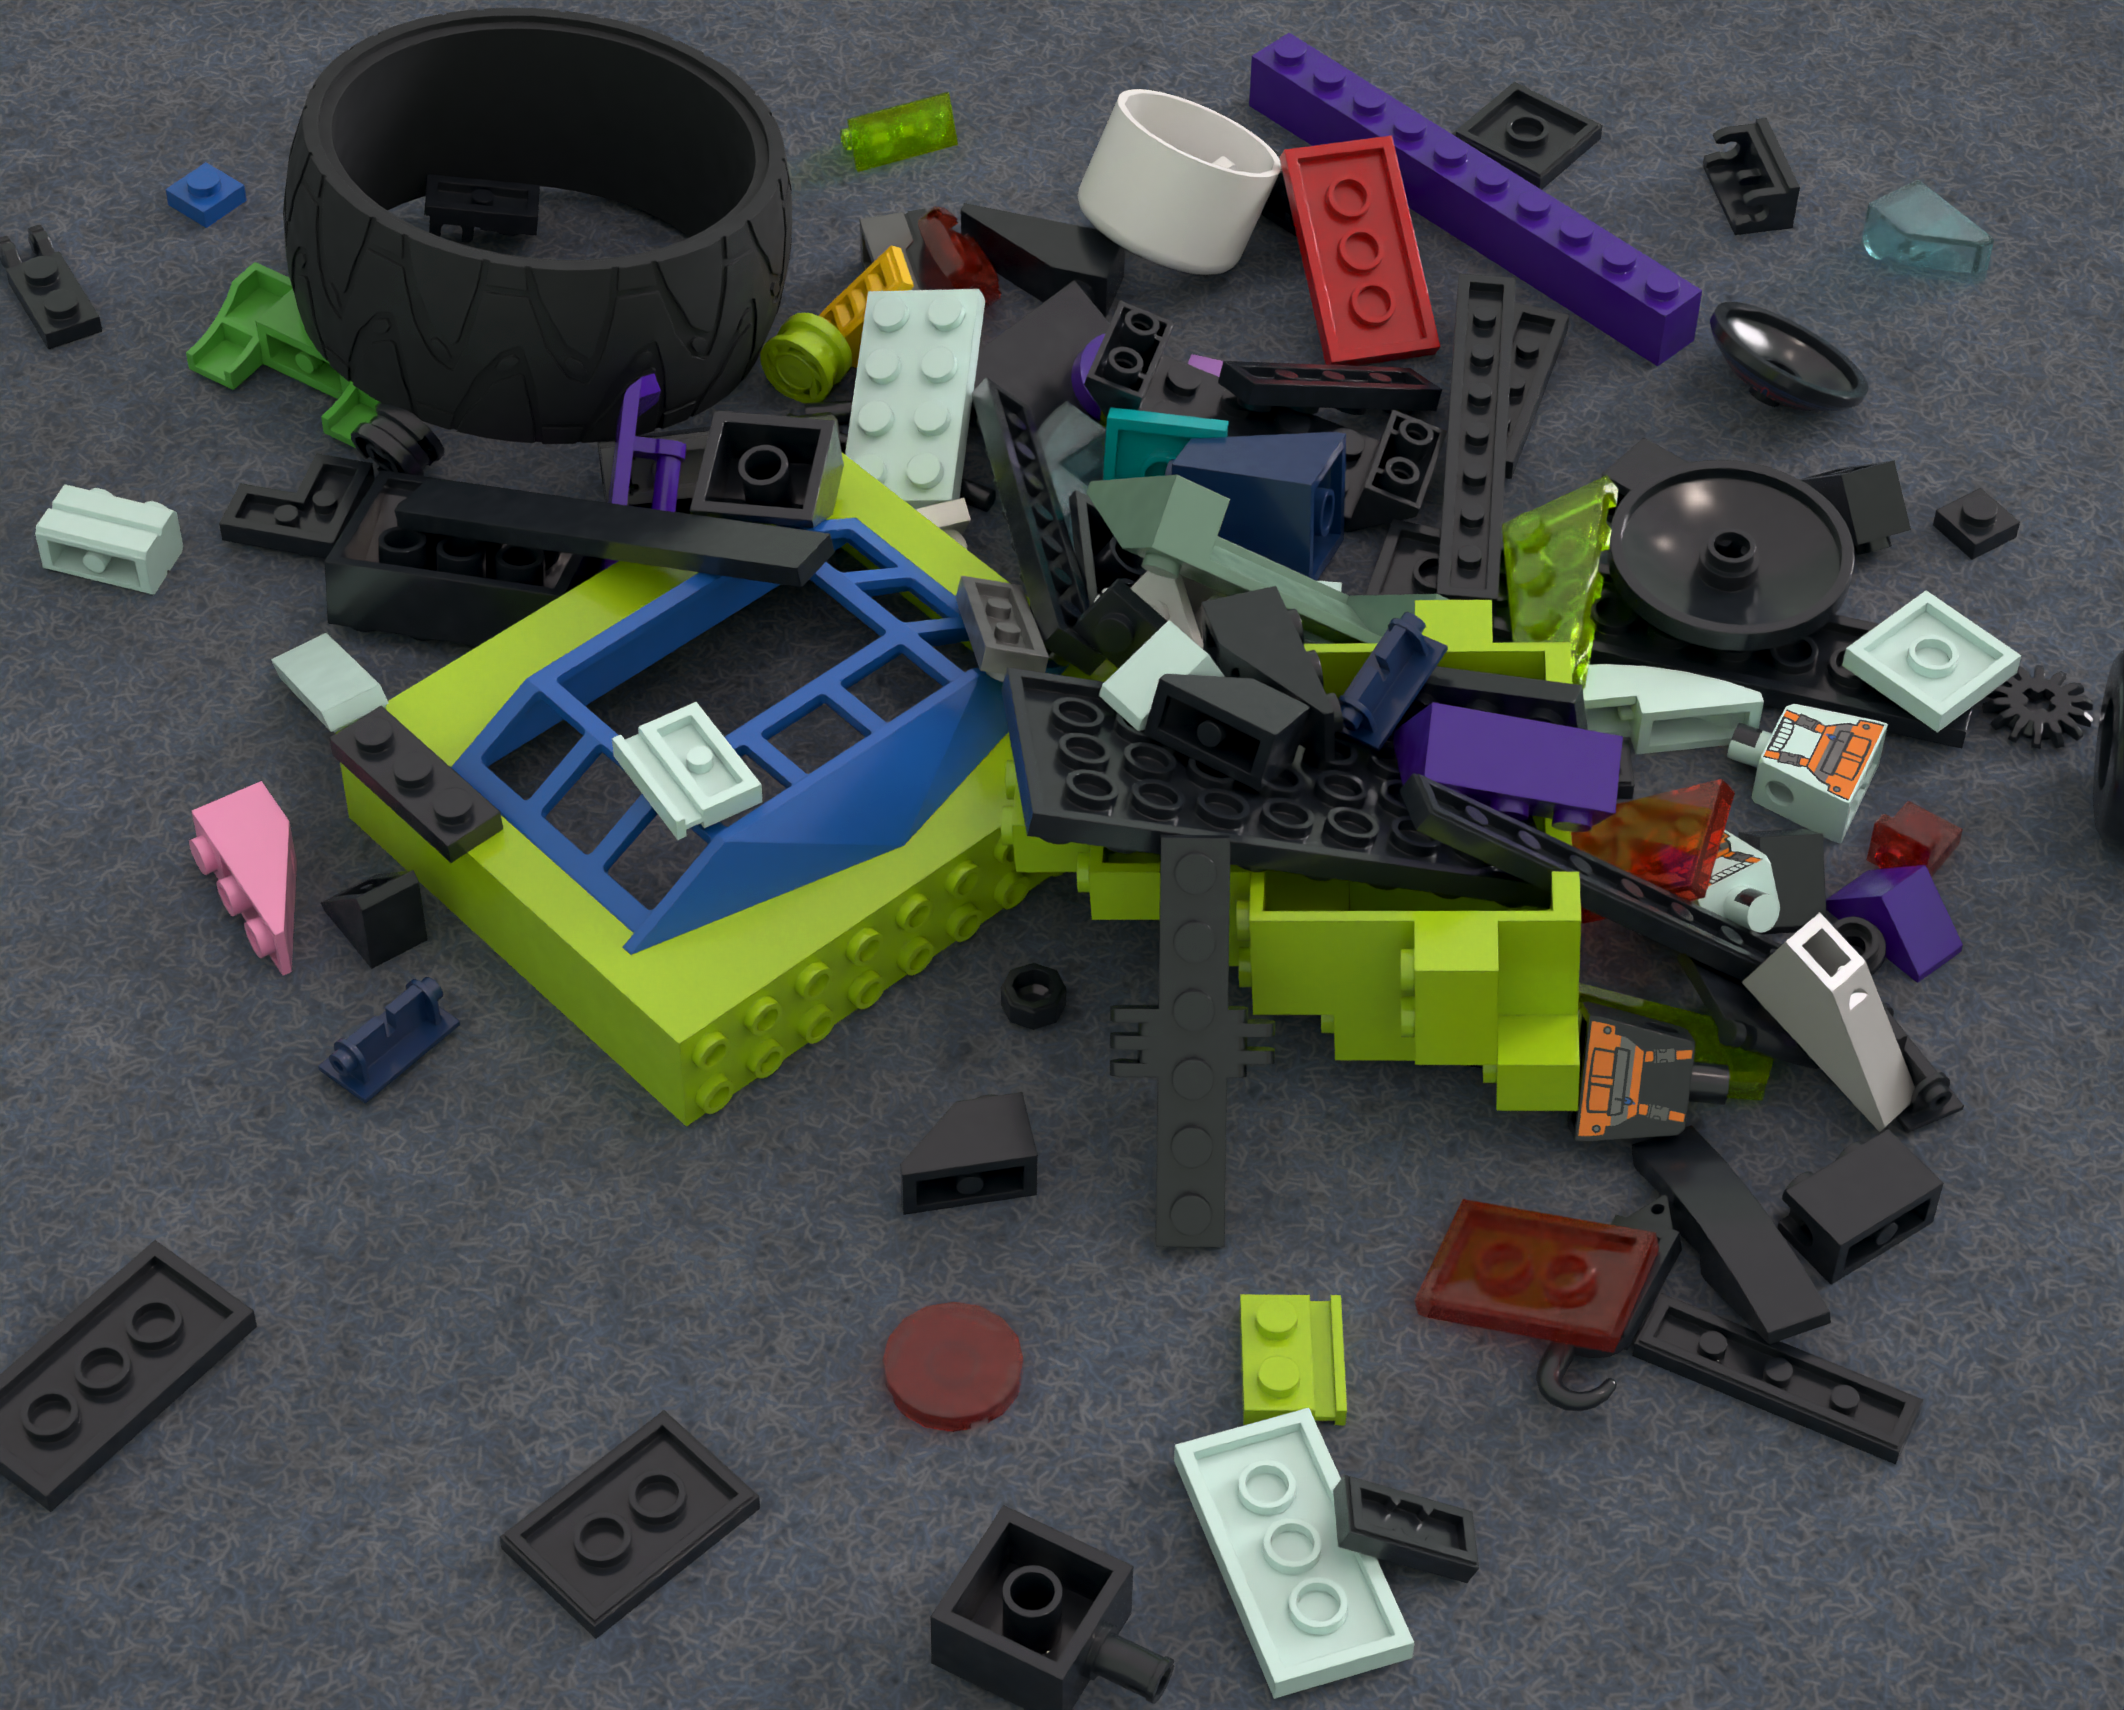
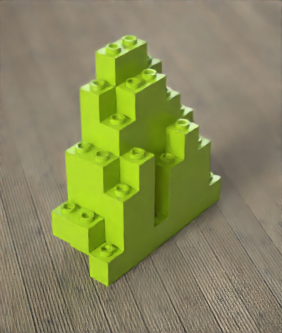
(1396, 966)

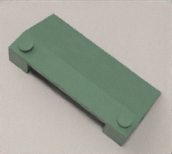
(1177, 532)

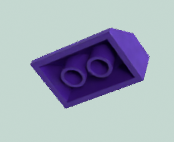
(1514, 763)

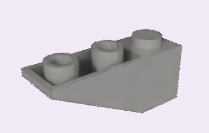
(1833, 1011)

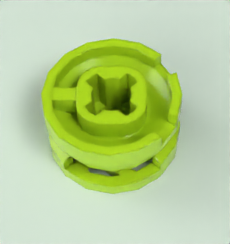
(806, 358)

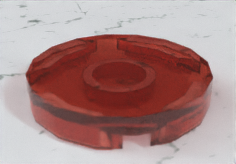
(958, 255)
(953, 1366)

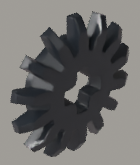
(2038, 725)

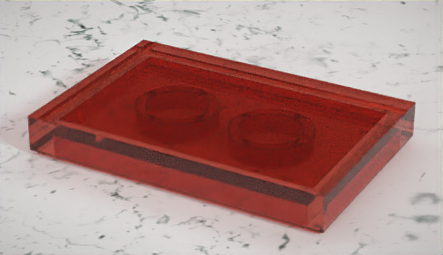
(1663, 838)
(1537, 1275)

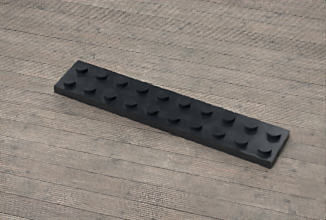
(1795, 673)

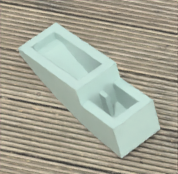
(1667, 707)

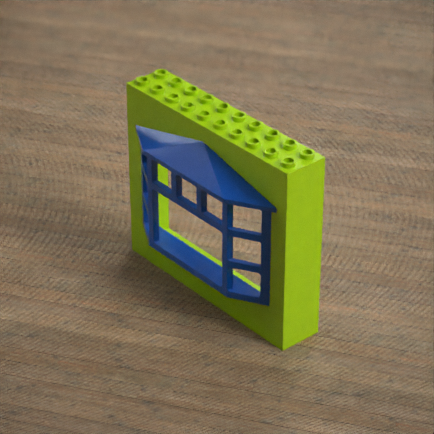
(790, 906)

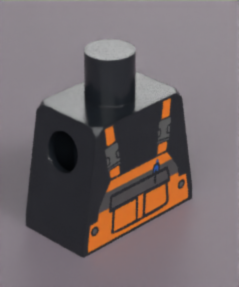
(1638, 1077)

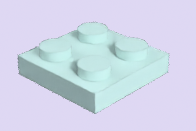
(1931, 661)

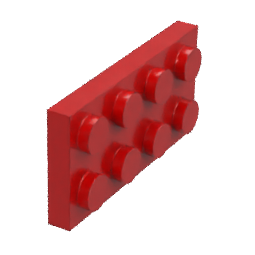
(1359, 252)

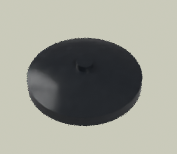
(1730, 555)

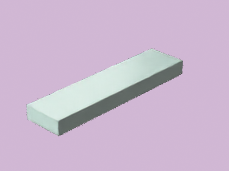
(329, 682)

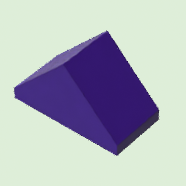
(1906, 912)

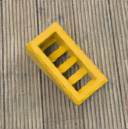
(848, 309)

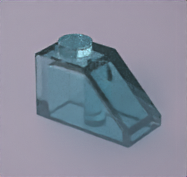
(1925, 236)

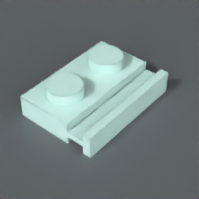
(687, 770)

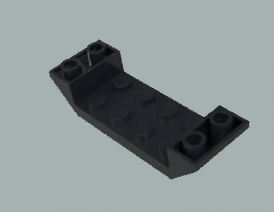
(1382, 476)

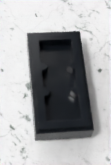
(1405, 1529)

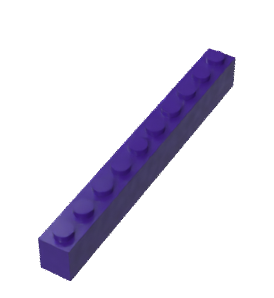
(1483, 202)

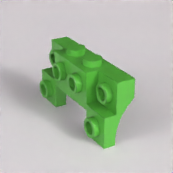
(265, 327)

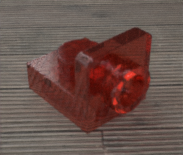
(1912, 839)

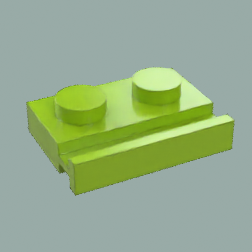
(1292, 1357)

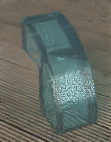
(1073, 453)

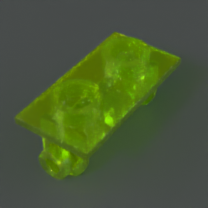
(900, 132)

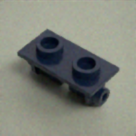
(1389, 681)
(391, 1041)

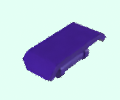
(667, 453)

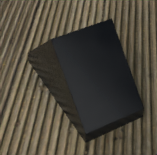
(1797, 873)
(380, 915)

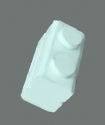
(109, 538)

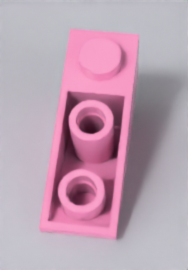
(254, 858)

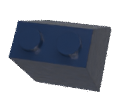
(1280, 491)

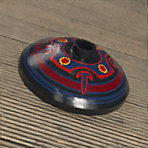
(1785, 360)

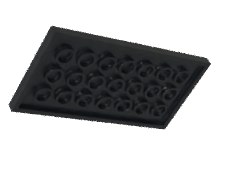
(1109, 786)

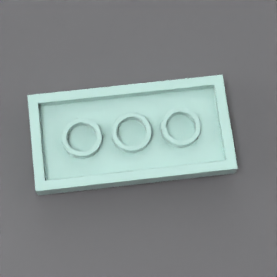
(916, 391)
(1273, 1532)

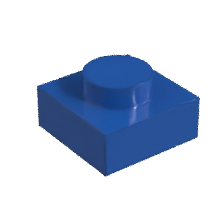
(206, 195)

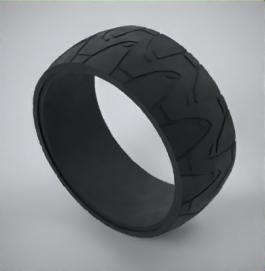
(519, 340)

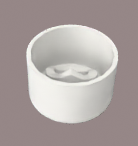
(1177, 182)

